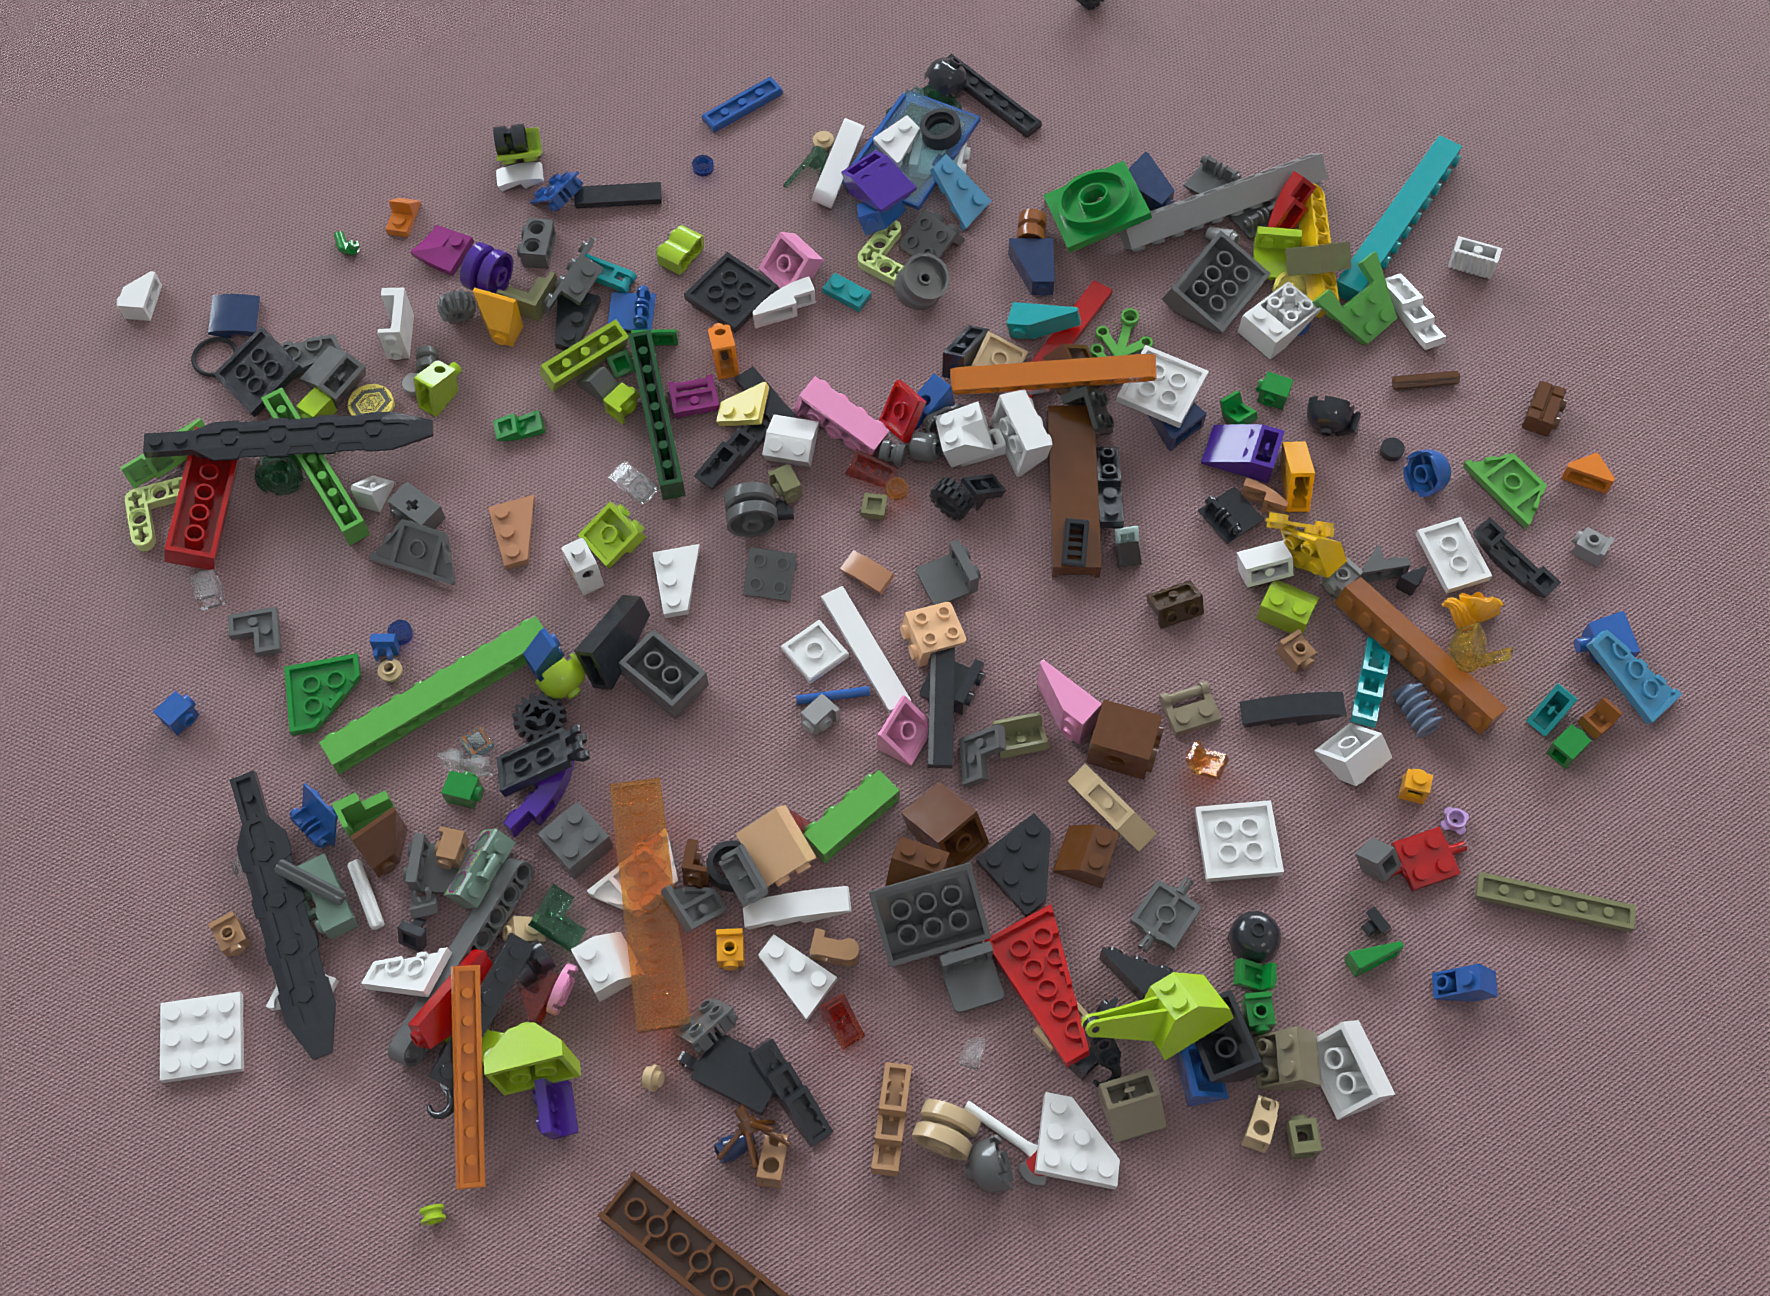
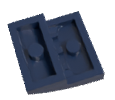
(233, 315)

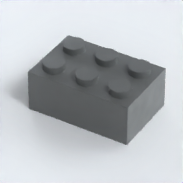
(664, 673)

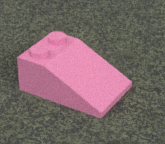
(1070, 705)

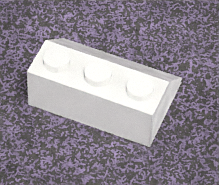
(1022, 431)
(1350, 1070)

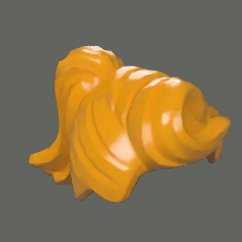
(1472, 608)

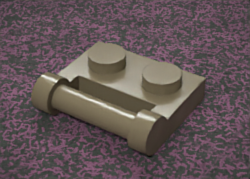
(1191, 716)

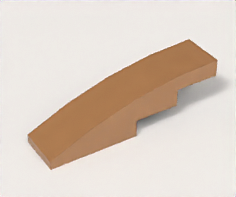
(891, 1119)

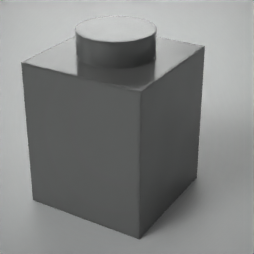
(1378, 859)

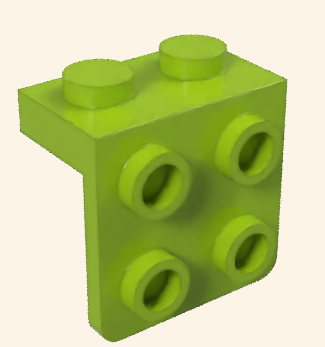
(534, 148)

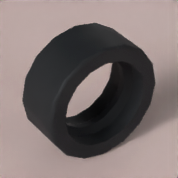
(938, 116)
(713, 856)

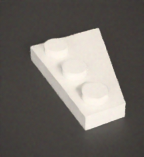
(675, 578)
(797, 974)
(407, 976)

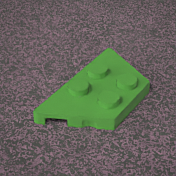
(1509, 484)

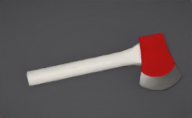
(1028, 1167)

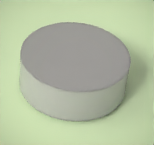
(408, 384)

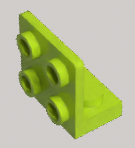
(1271, 247)

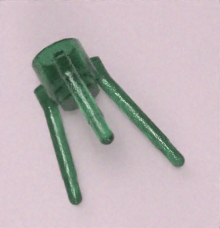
(815, 159)

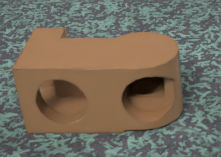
(834, 951)
(772, 1163)

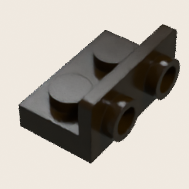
(1176, 603)

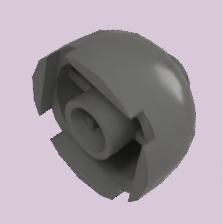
(990, 1165)

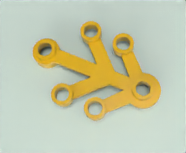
(1278, 521)

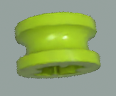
(432, 1214)

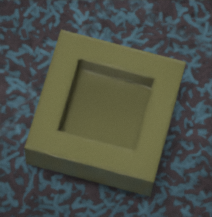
(874, 506)

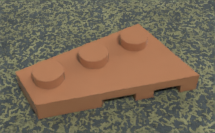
(513, 530)

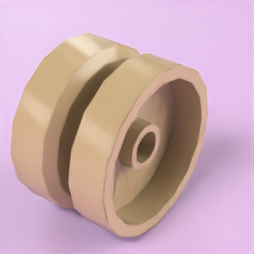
(946, 1129)

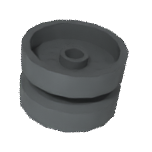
(922, 281)
(750, 509)

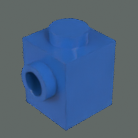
(177, 712)

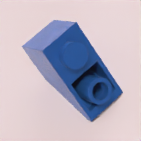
(543, 653)
(1465, 984)

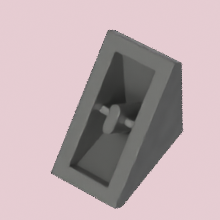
(598, 382)

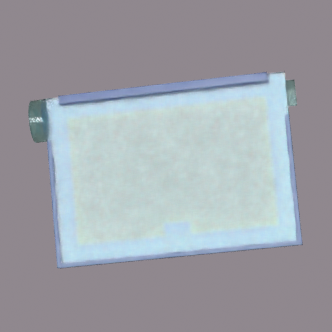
(921, 158)

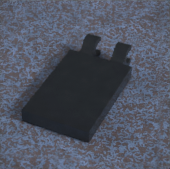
(540, 759)
(730, 1072)

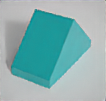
(1552, 710)

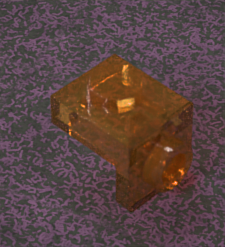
(1206, 762)

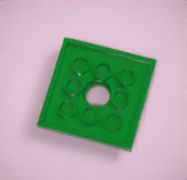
(1087, 222)

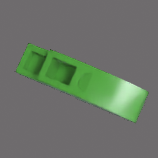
(143, 469)

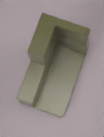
(1318, 258)
(531, 303)

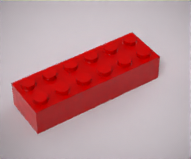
(200, 512)

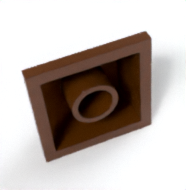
(382, 842)

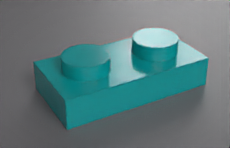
(846, 292)

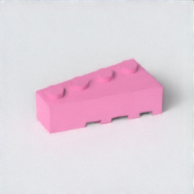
(840, 417)

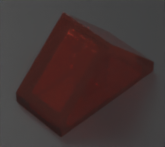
(841, 1021)

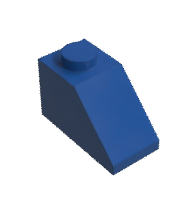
(874, 220)

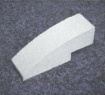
(784, 303)

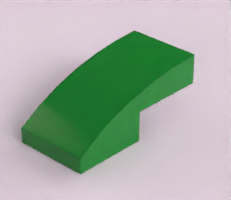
(516, 428)

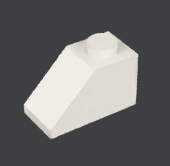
(140, 297)

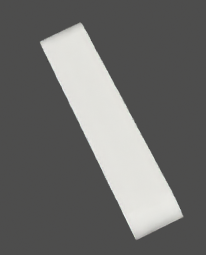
(838, 160)

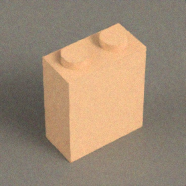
(777, 846)

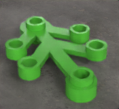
(1120, 348)

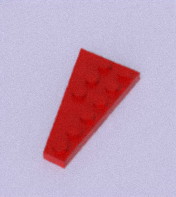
(1038, 972)

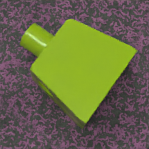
(436, 386)

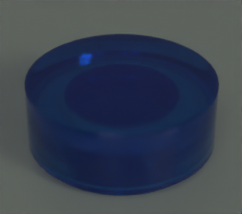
(703, 165)
(402, 630)

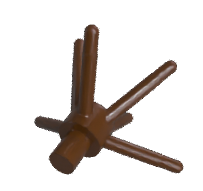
(747, 1127)

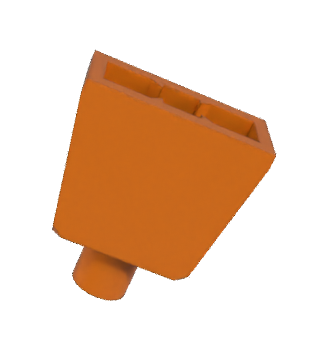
(722, 341)

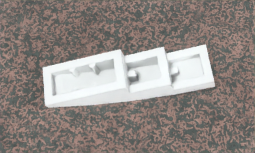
(1413, 313)
(797, 906)

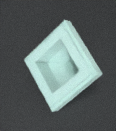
(1127, 534)

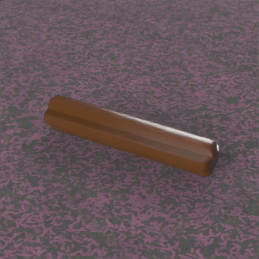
(1425, 380)

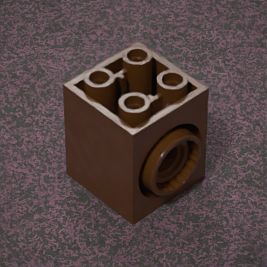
(1125, 739)

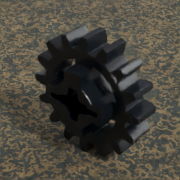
(527, 717)

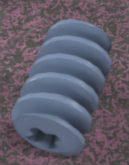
(1417, 709)

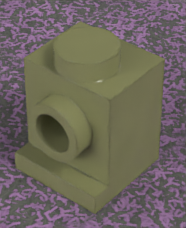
(785, 483)
(1308, 1127)

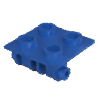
(558, 190)
(633, 310)
(315, 818)

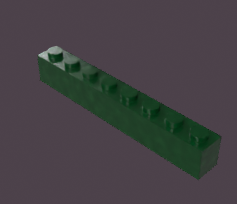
(656, 415)

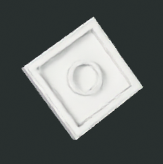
(814, 651)

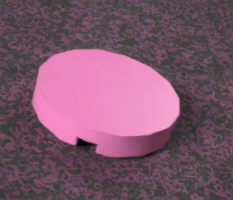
(561, 989)

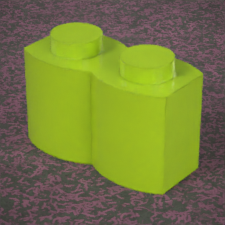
(680, 249)

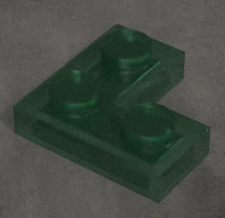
(552, 923)

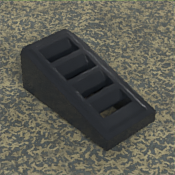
(1075, 524)

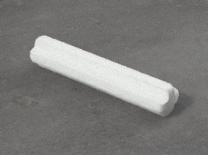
(366, 894)

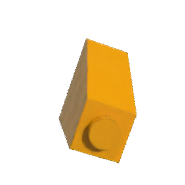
(1297, 476)

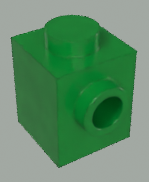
(1274, 390)
(462, 789)

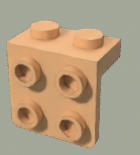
(931, 631)

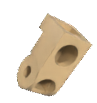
(1261, 1124)

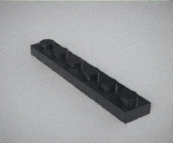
(493, 992)

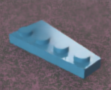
(1639, 685)

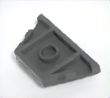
(418, 551)

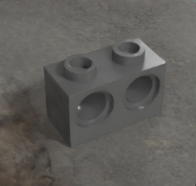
(537, 243)

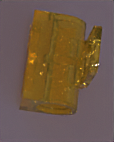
(1470, 651)

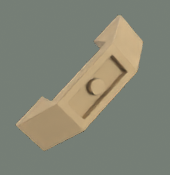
(1112, 807)

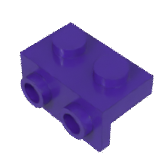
(555, 1108)

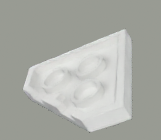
(1072, 1145)

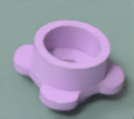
(1458, 814)

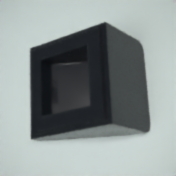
(1128, 554)
(1410, 581)

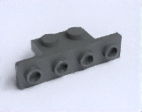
(578, 280)

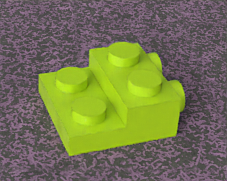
(612, 534)

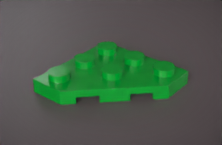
(318, 689)

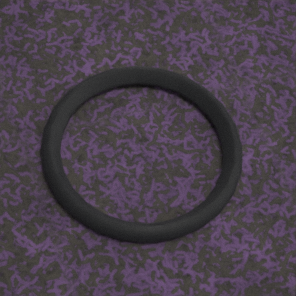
(203, 343)

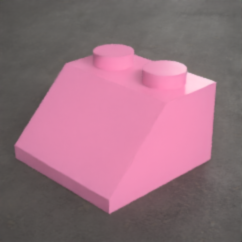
(790, 260)

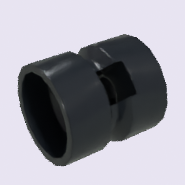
(518, 139)
(542, 965)

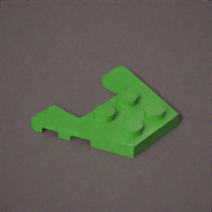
(1366, 312)

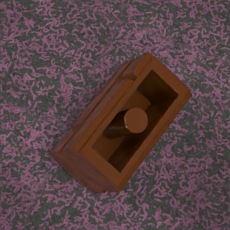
(1544, 408)

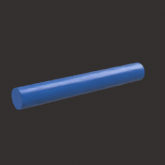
(834, 695)

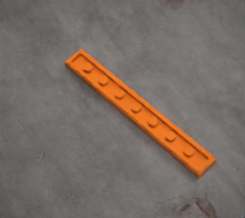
(468, 1077)

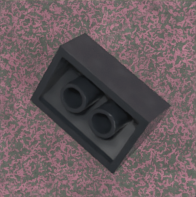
(1230, 1050)

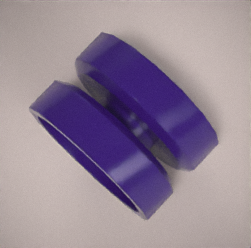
(486, 268)

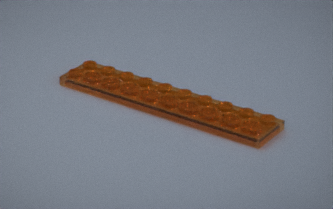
(649, 920)

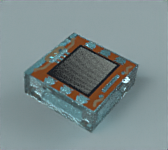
(476, 742)

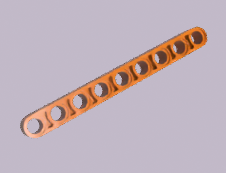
(1053, 374)

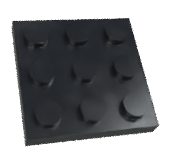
(730, 291)
(258, 370)

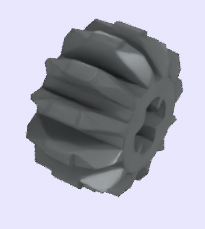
(456, 306)

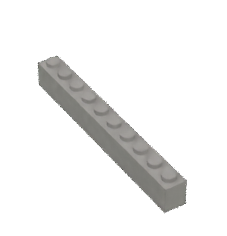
(1221, 202)

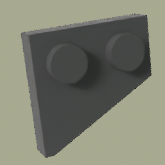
(694, 905)

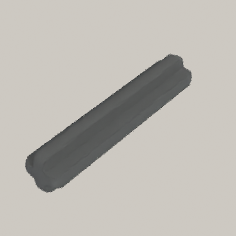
(310, 882)

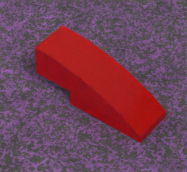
(1290, 203)

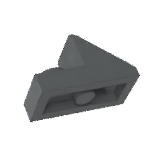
(1380, 569)

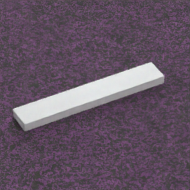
(864, 647)

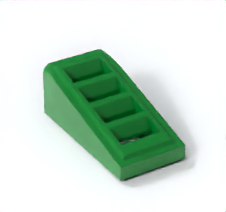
(1365, 959)

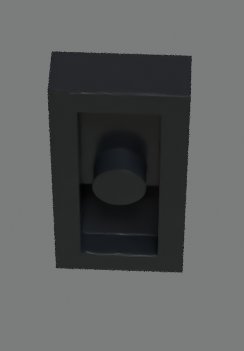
(983, 488)

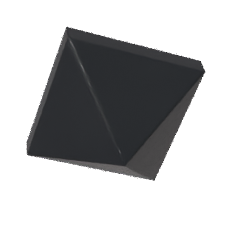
(1352, 427)

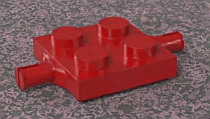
(1427, 858)

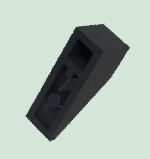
(963, 349)

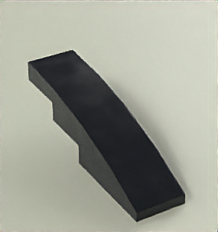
(731, 454)
(1291, 708)
(790, 1092)

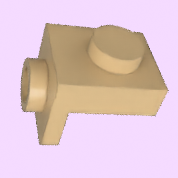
(519, 926)

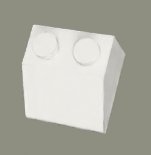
(790, 440)
(1354, 753)
(604, 963)

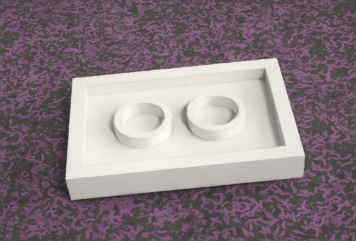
(1453, 555)

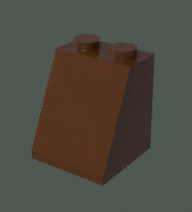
(946, 824)
(914, 860)

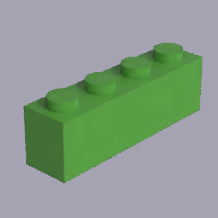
(851, 815)

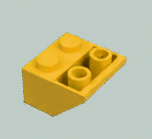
(1314, 551)

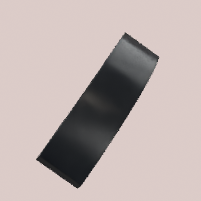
(1512, 561)

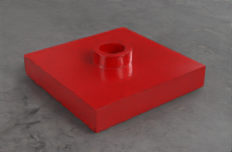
(902, 411)

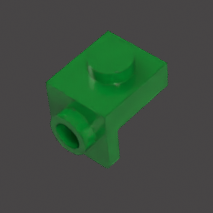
(1235, 411)
(1254, 976)

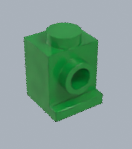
(1255, 1022)

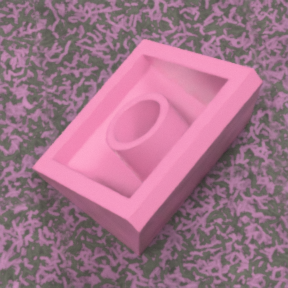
(904, 732)

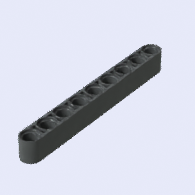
(476, 933)

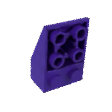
(877, 181)
(1244, 449)

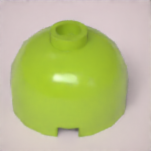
(563, 679)

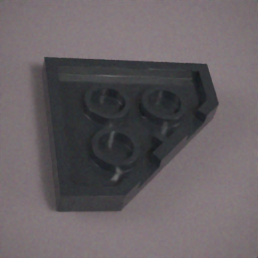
(1021, 864)

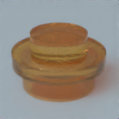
(896, 488)

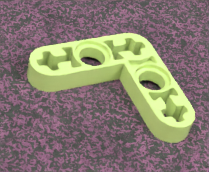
(878, 256)
(147, 502)

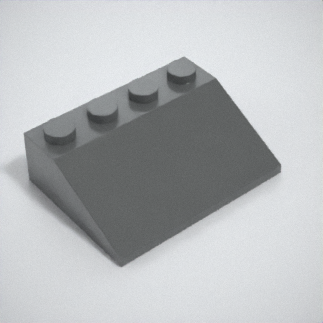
(1216, 284)
(929, 914)

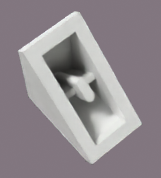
(372, 492)

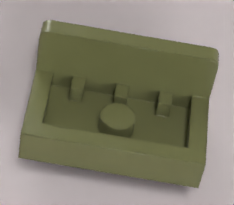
(1023, 735)

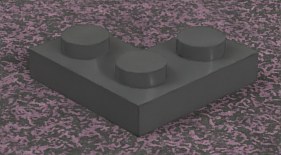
(260, 624)
(976, 749)

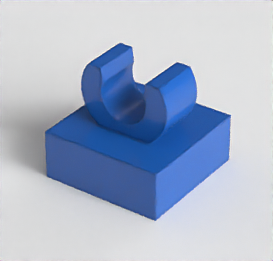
(384, 645)

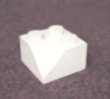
(964, 434)

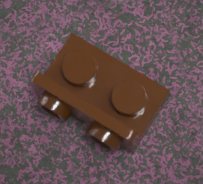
(692, 867)

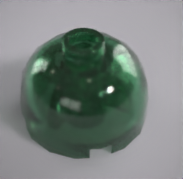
(278, 474)

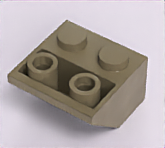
(1289, 1059)
(1132, 1105)

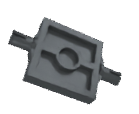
(1165, 914)

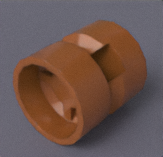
(1031, 224)

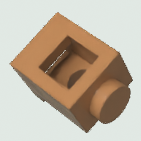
(1296, 659)
(451, 848)
(226, 926)

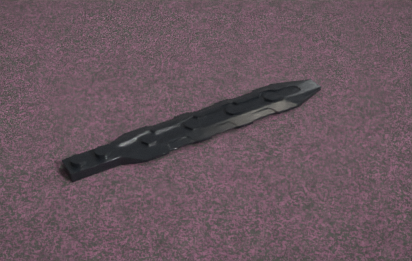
(291, 436)
(280, 907)

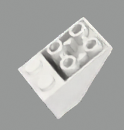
(1277, 320)

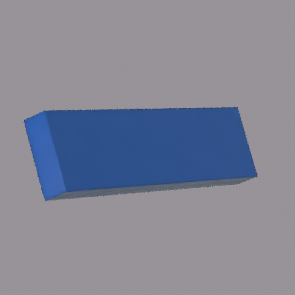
(742, 104)

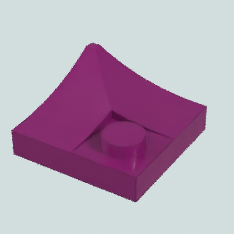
(443, 249)

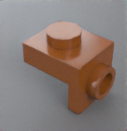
(1600, 718)

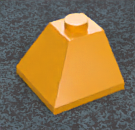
(499, 316)

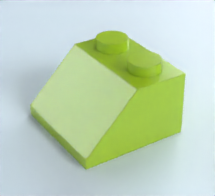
(1287, 607)

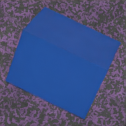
(1195, 1079)

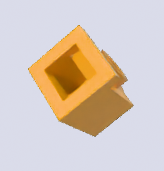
(1417, 781)
(730, 938)

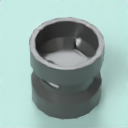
(425, 357)
(893, 452)

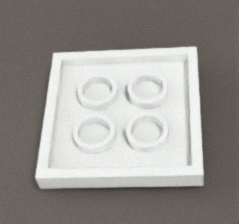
(1170, 394)
(1238, 841)
(201, 1037)

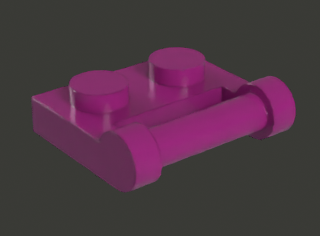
(693, 401)

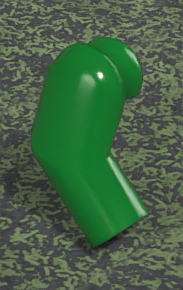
(346, 247)

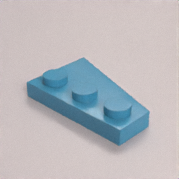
(963, 194)

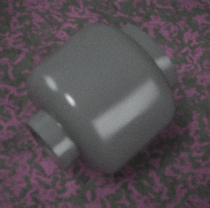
(925, 446)

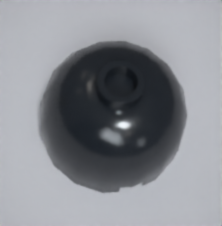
(947, 76)
(1329, 415)
(1254, 937)

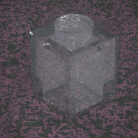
(207, 589)

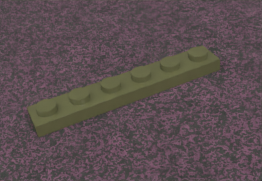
(1555, 902)

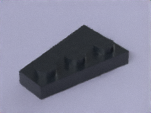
(574, 320)

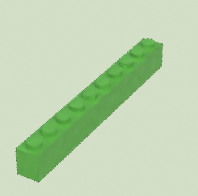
(430, 697)

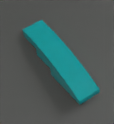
(1370, 684)

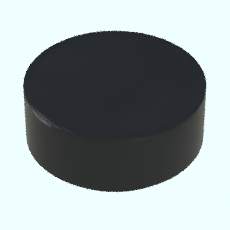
(1392, 449)

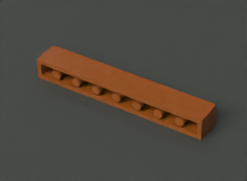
(1420, 655)

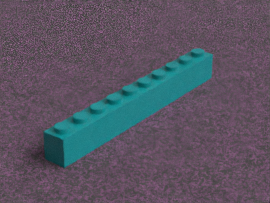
(1402, 213)

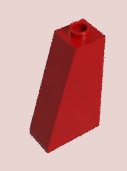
(434, 1019)

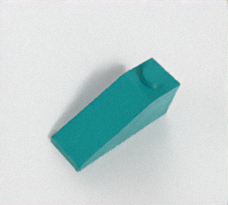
(1037, 320)

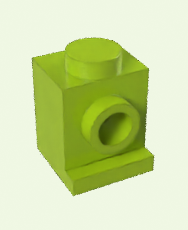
(621, 402)

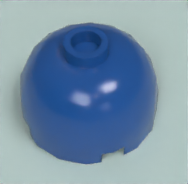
(1427, 472)

